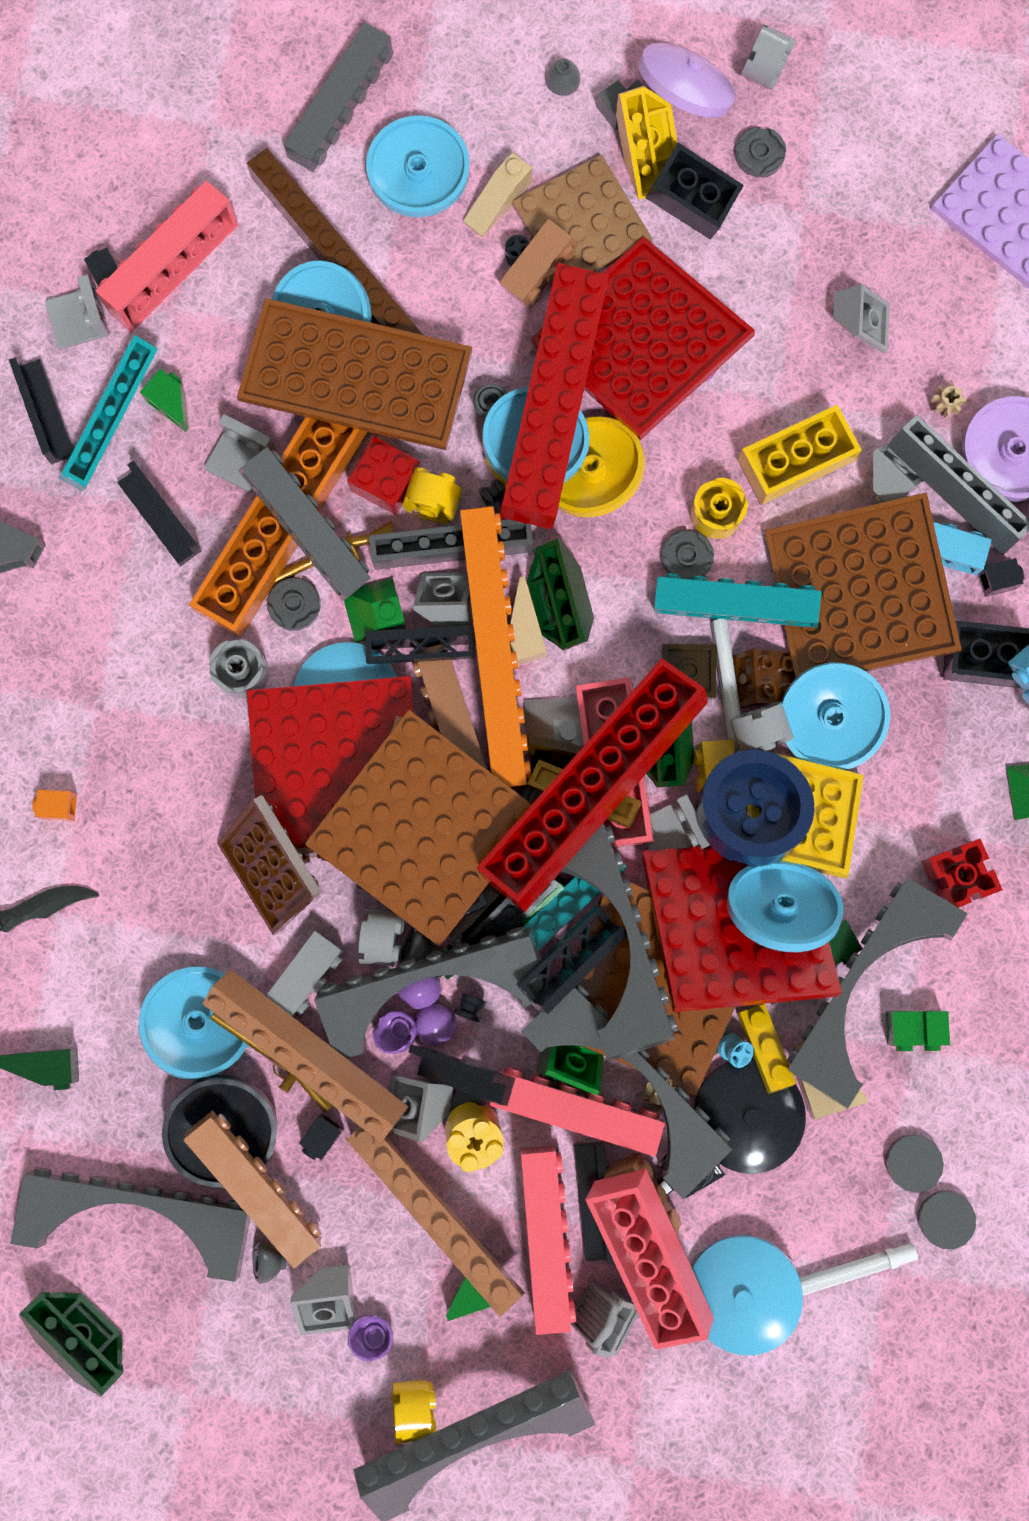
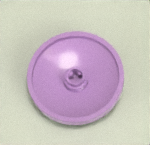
(686, 80)
(999, 445)

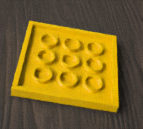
(833, 828)

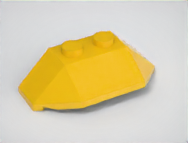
(645, 135)

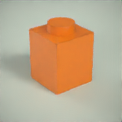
(55, 805)

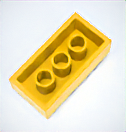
(799, 454)

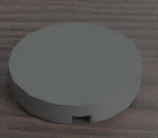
(764, 158)
(681, 560)
(293, 612)
(914, 1163)
(947, 1220)

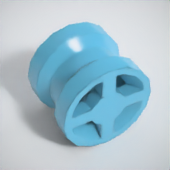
(735, 1050)

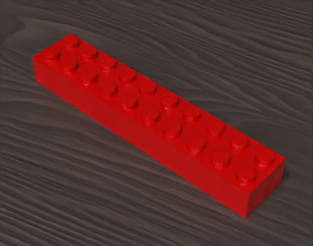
(554, 397)
(593, 784)

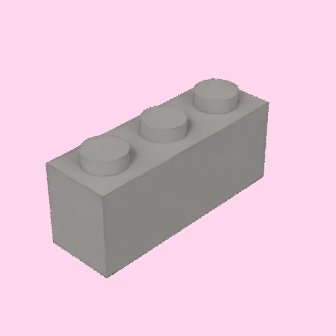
(306, 974)

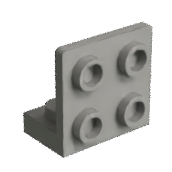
(77, 315)
(234, 449)
(677, 827)

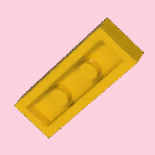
(767, 1048)

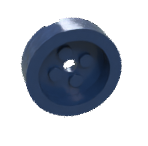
(760, 781)

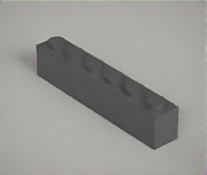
(339, 97)
(959, 484)
(304, 523)
(440, 545)

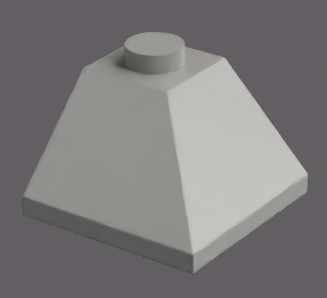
(863, 315)
(892, 476)
(444, 599)
(554, 719)
(426, 1102)
(325, 1302)

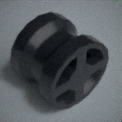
(513, 245)
(493, 494)
(470, 1007)

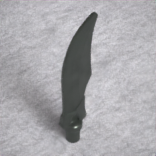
(44, 905)

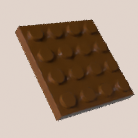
(268, 865)

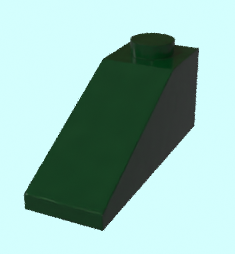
(45, 1067)

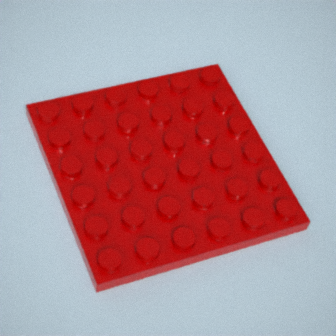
(656, 338)
(316, 742)
(704, 952)

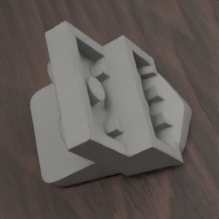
(604, 1319)

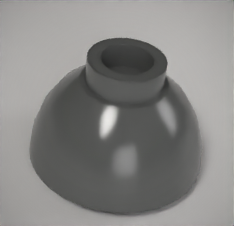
(563, 77)
(486, 397)
(417, 946)
(267, 1262)

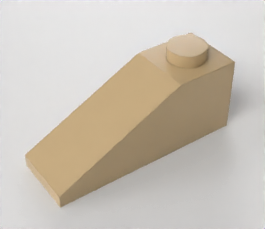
(496, 198)
(528, 637)

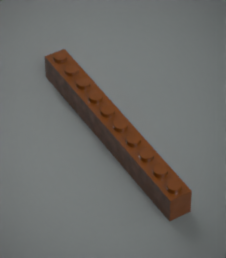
(322, 236)

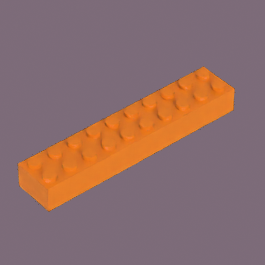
(260, 543)
(493, 645)

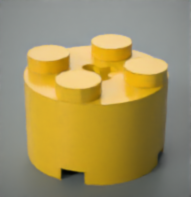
(432, 496)
(716, 523)
(473, 1136)
(412, 1410)

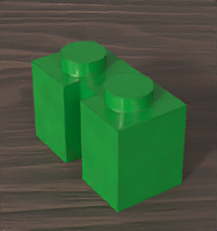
(918, 1028)

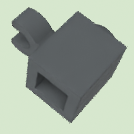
(608, 101)

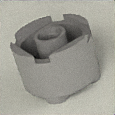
(768, 57)
(244, 654)
(762, 727)
(380, 938)

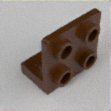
(762, 676)

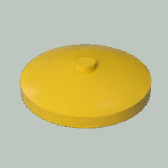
(608, 473)

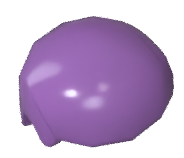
(421, 993)
(435, 1024)
(395, 1032)
(372, 1344)

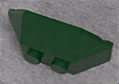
(560, 596)
(675, 763)
(76, 1338)

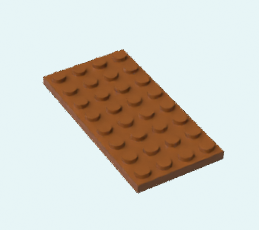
(355, 374)

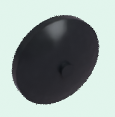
(238, 1101)
(760, 1125)

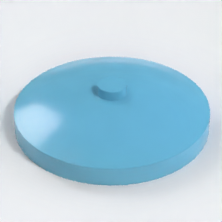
(418, 166)
(326, 289)
(502, 430)
(341, 664)
(836, 715)
(785, 906)
(179, 1030)
(750, 1294)

